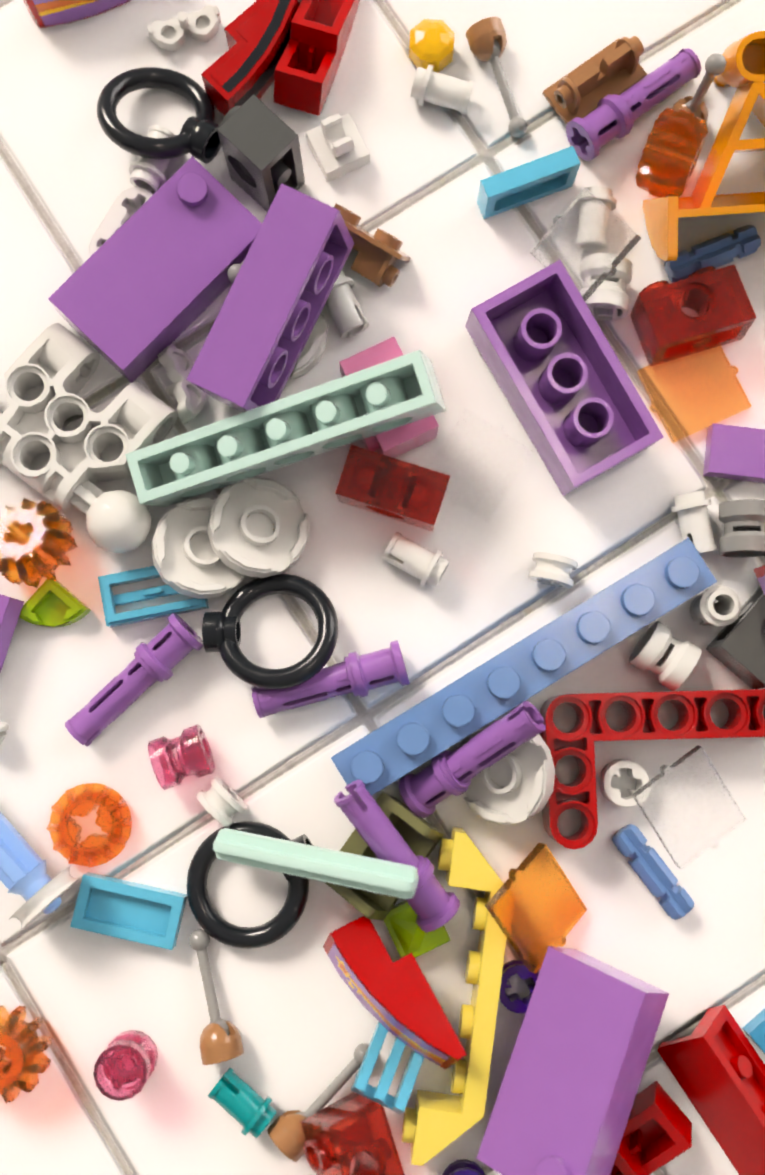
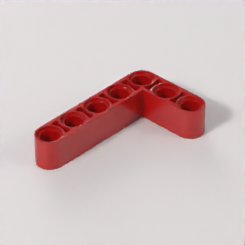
(642, 708)

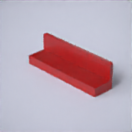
(724, 1085)

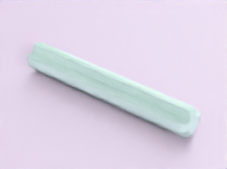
(317, 863)

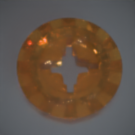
(112, 817)

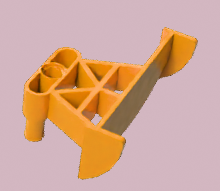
(747, 73)

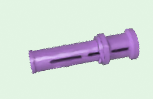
(617, 113)
(151, 663)
(353, 676)
(453, 770)
(431, 901)

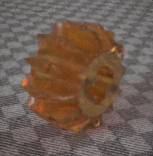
(671, 153)
(34, 542)
(24, 1051)

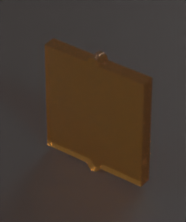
(693, 392)
(536, 907)

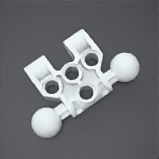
(75, 465)

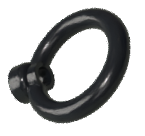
(197, 134)
(223, 632)
(220, 928)

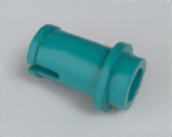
(243, 1103)

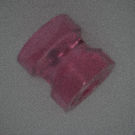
(181, 757)
(119, 1075)

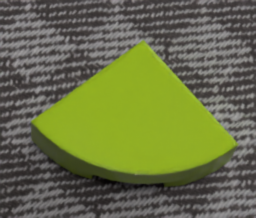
(53, 606)

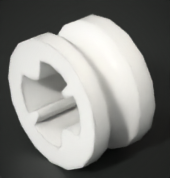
(553, 569)
(613, 794)
(221, 802)

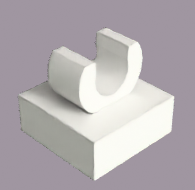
(338, 146)

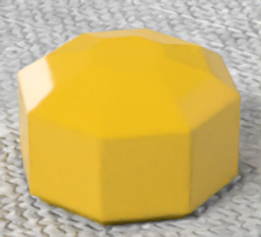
(431, 44)

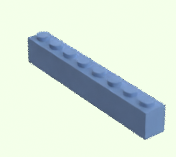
(525, 668)

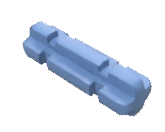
(714, 252)
(653, 871)

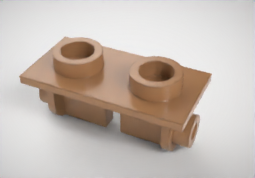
(605, 73)
(375, 252)

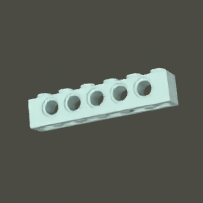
(287, 430)

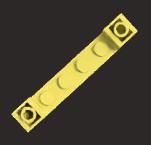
(445, 1117)

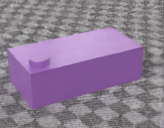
(158, 270)
(273, 302)
(562, 377)
(573, 1069)

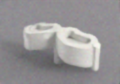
(173, 32)
(188, 396)

